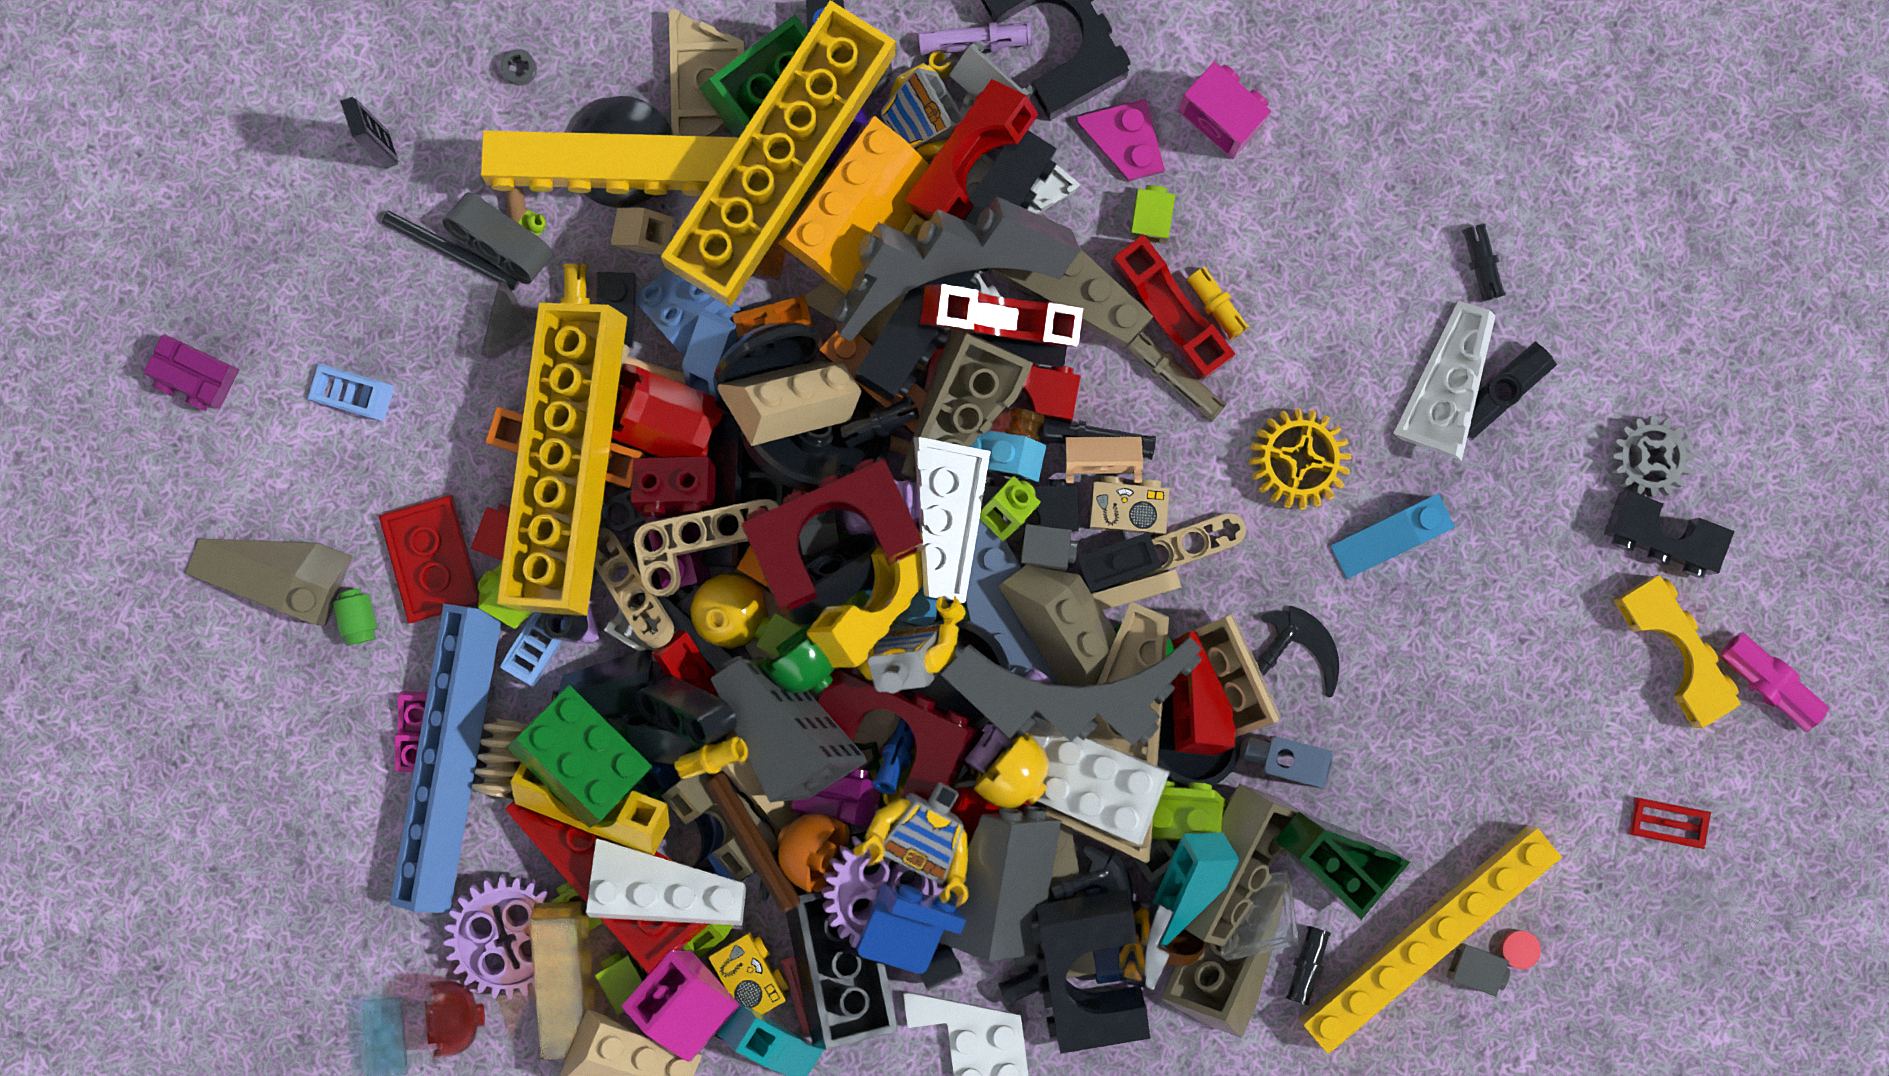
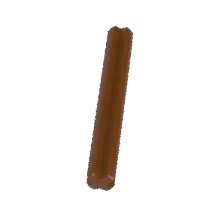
(753, 842)

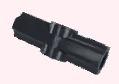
(1521, 376)

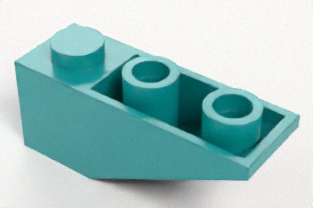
(769, 1043)

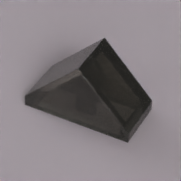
(507, 324)

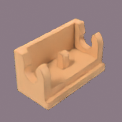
(1103, 455)

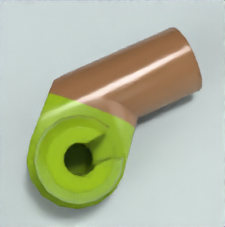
(518, 212)

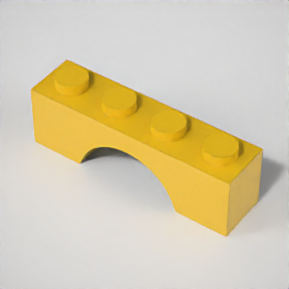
(850, 632)
(1704, 690)
(633, 822)

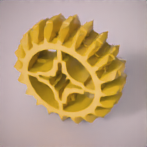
(1318, 463)

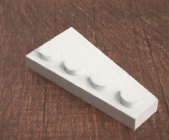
(1447, 391)
(950, 504)
(656, 889)

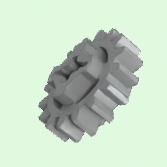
(1640, 447)

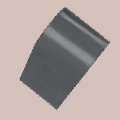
(497, 238)

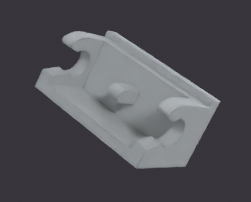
(976, 71)

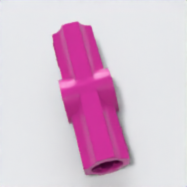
(1774, 681)

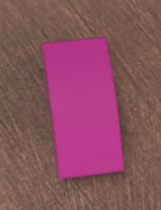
(410, 718)

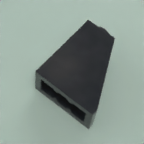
(612, 684)

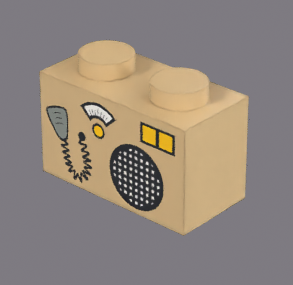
(1129, 507)

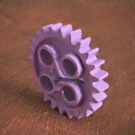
(851, 884)
(473, 946)

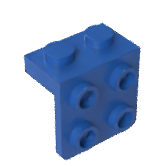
(907, 927)

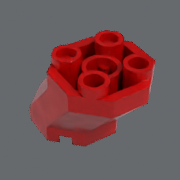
(663, 415)

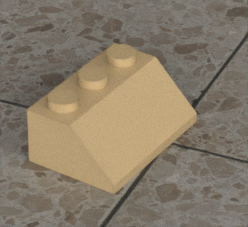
(791, 400)
(1238, 674)
(621, 1049)

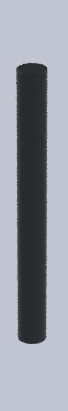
(448, 249)

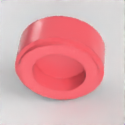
(1520, 949)

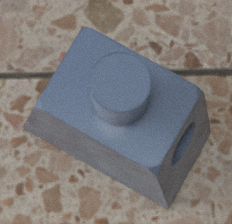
(1309, 766)

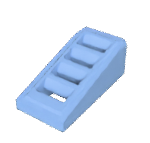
(373, 399)
(509, 664)

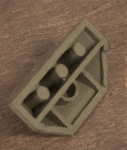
(1062, 622)

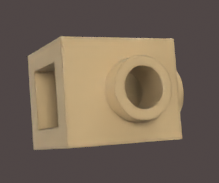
(641, 230)

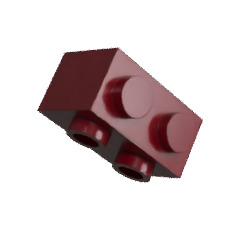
(673, 485)

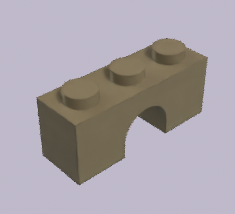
(692, 798)

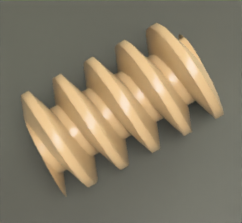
(500, 759)

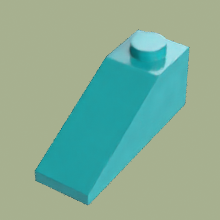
(1194, 879)

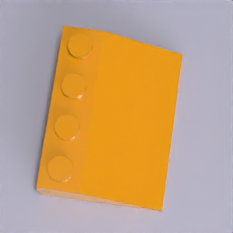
(858, 192)

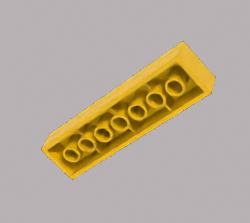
(779, 154)
(562, 459)

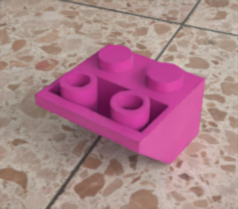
(681, 1004)

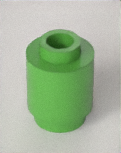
(355, 617)

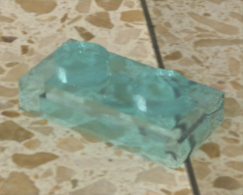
(384, 1037)

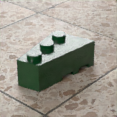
(1341, 861)

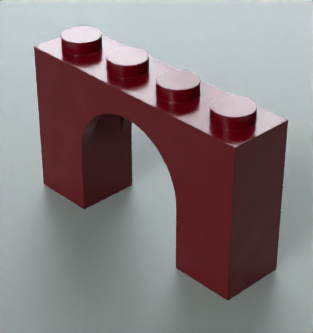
(866, 492)
(940, 735)

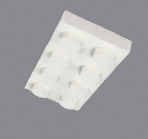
(1099, 783)

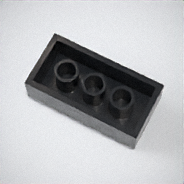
(841, 991)

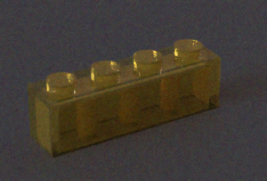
(560, 974)

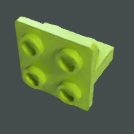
(1187, 811)

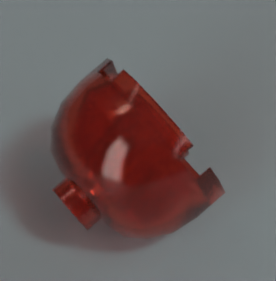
(452, 1018)

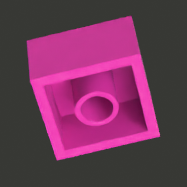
(1224, 109)

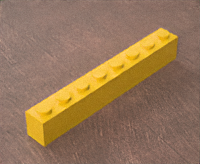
(601, 161)
(1429, 938)

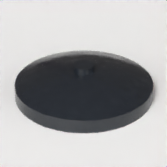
(815, 455)

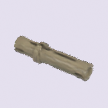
(1176, 376)

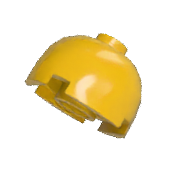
(728, 610)
(1016, 774)

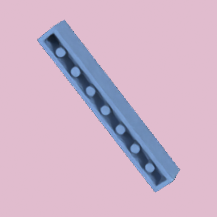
(445, 760)

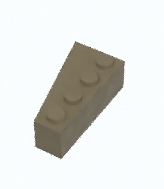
(1085, 285)
(1250, 826)

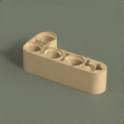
(674, 544)

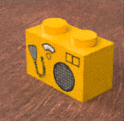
(748, 973)

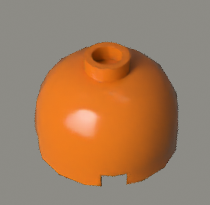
(808, 847)

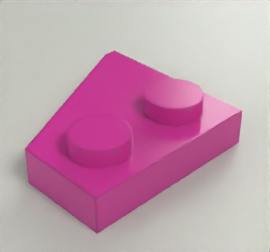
(1126, 138)

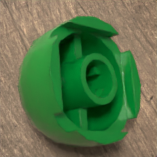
(799, 665)

